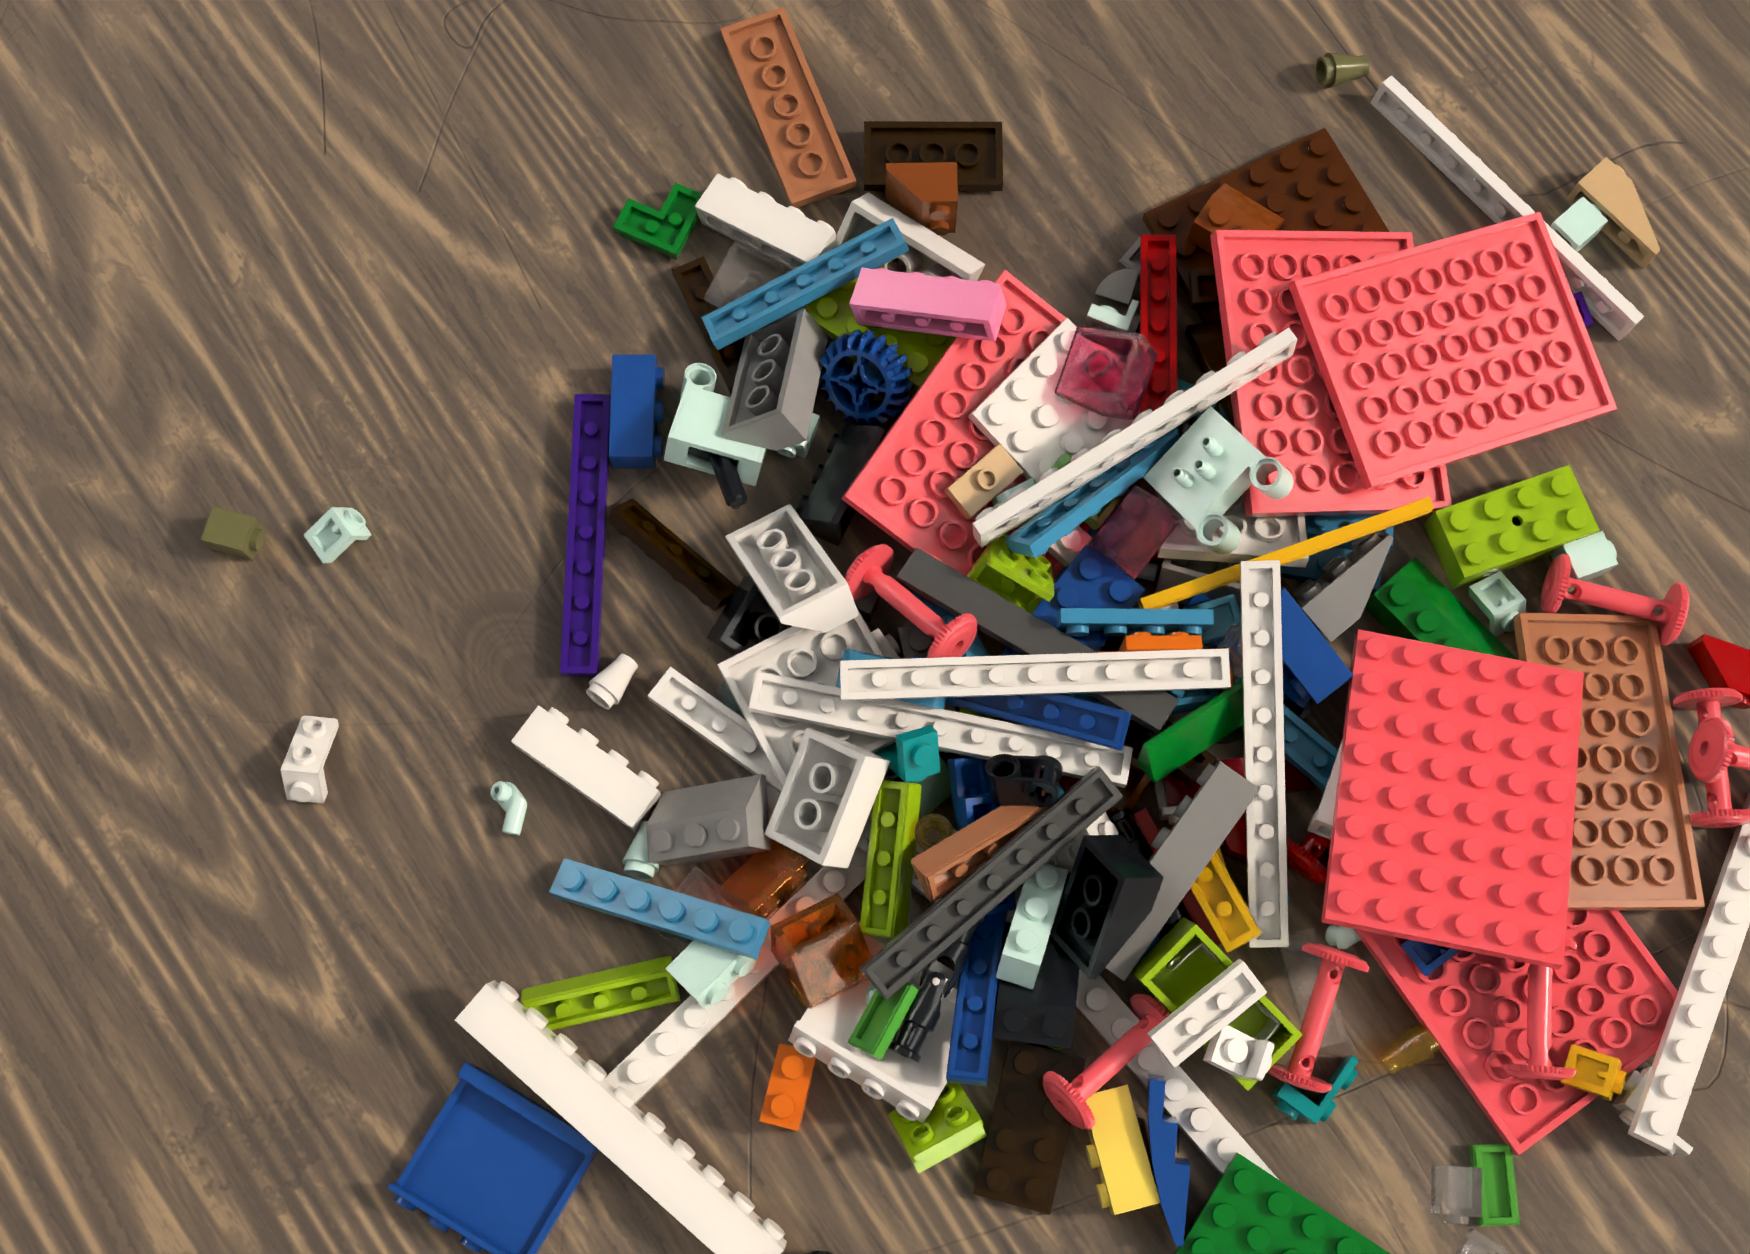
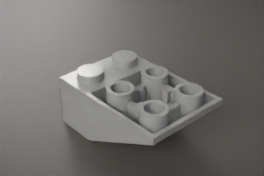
(1343, 590)

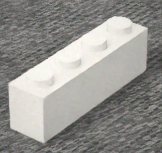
(763, 223)
(587, 768)

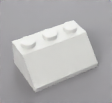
(827, 798)

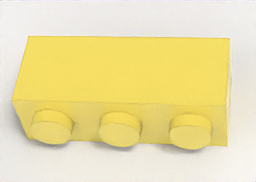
(1119, 1153)

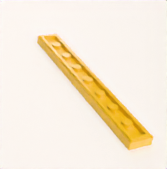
(1290, 553)

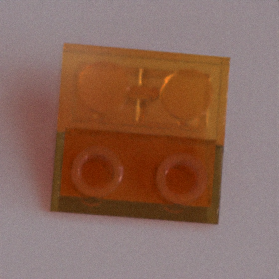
(765, 880)
(821, 950)

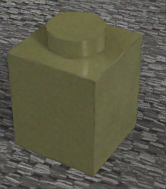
(233, 533)

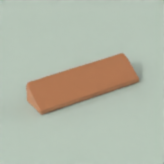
(959, 854)

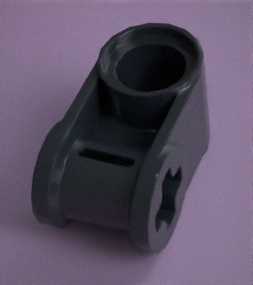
(1021, 781)

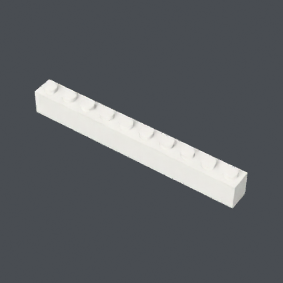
(616, 1125)

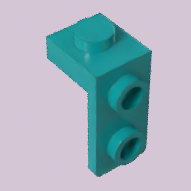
(914, 754)
(1294, 1104)

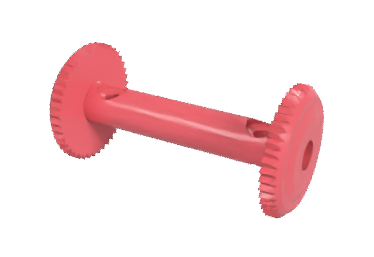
(870, 573)
(1669, 618)
(1714, 750)
(1720, 811)
(1317, 1017)
(1540, 1027)
(1071, 1097)

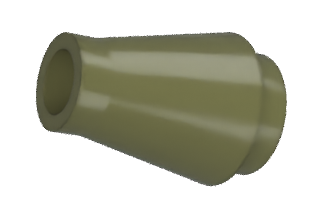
(1339, 68)

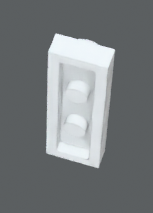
(1207, 1013)

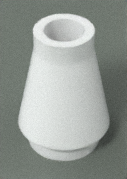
(612, 682)

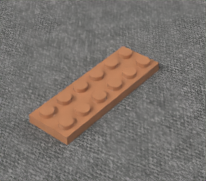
(788, 108)

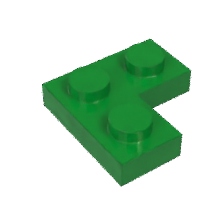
(663, 229)

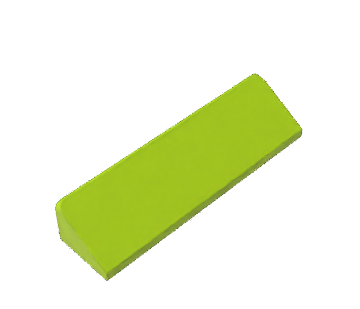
(889, 859)
(603, 993)

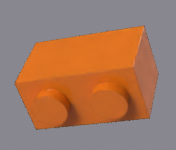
(788, 1088)

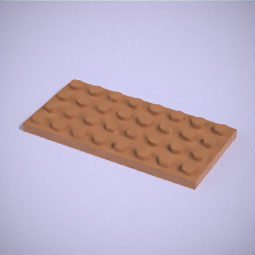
(1630, 798)

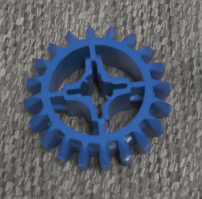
(876, 370)

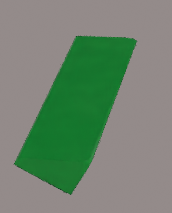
(1193, 734)

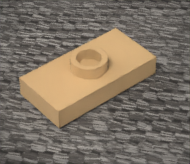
(983, 481)

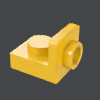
(1595, 1072)

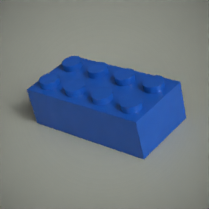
(1088, 584)

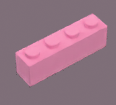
(928, 304)

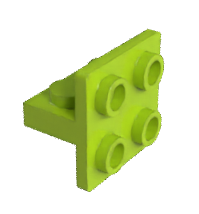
(1014, 576)
(947, 1129)

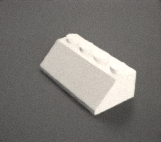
(927, 252)
(793, 572)

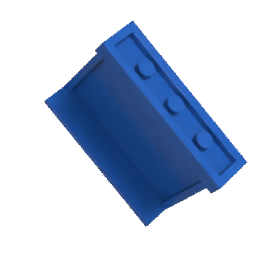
(494, 1167)

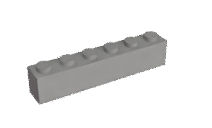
(1187, 850)

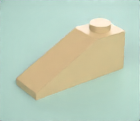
(1619, 202)

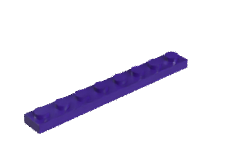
(586, 536)

